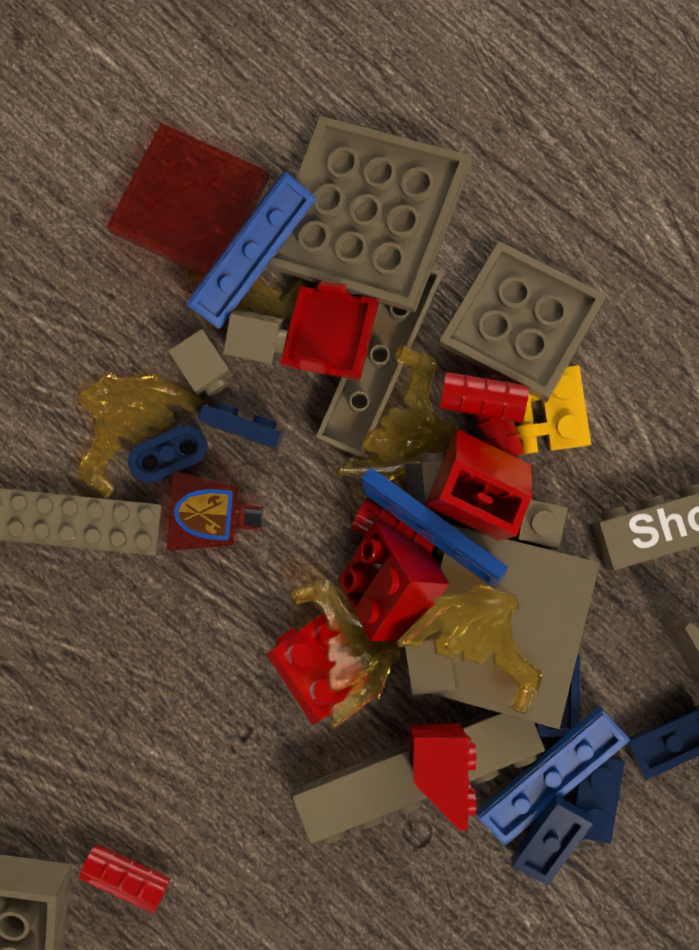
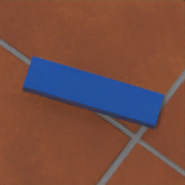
(251, 250)
(433, 528)
(552, 774)

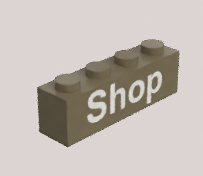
(648, 532)

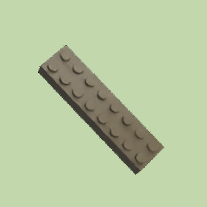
(360, 403)
(81, 522)

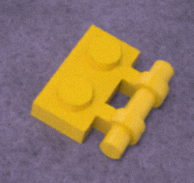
(563, 416)

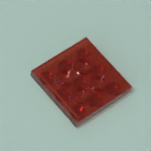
(187, 200)

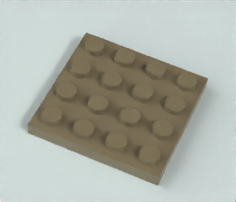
(375, 212)

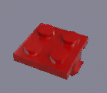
(330, 331)
(304, 667)

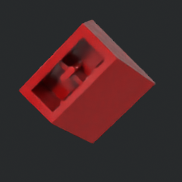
(482, 487)
(390, 583)
(440, 766)

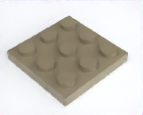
(522, 320)

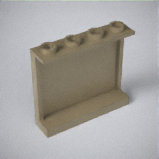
(546, 628)

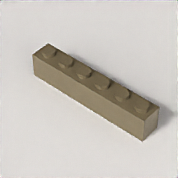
(385, 784)

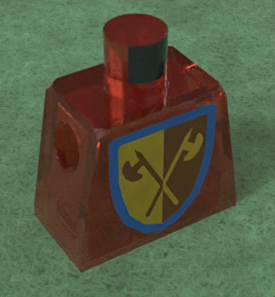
(207, 514)

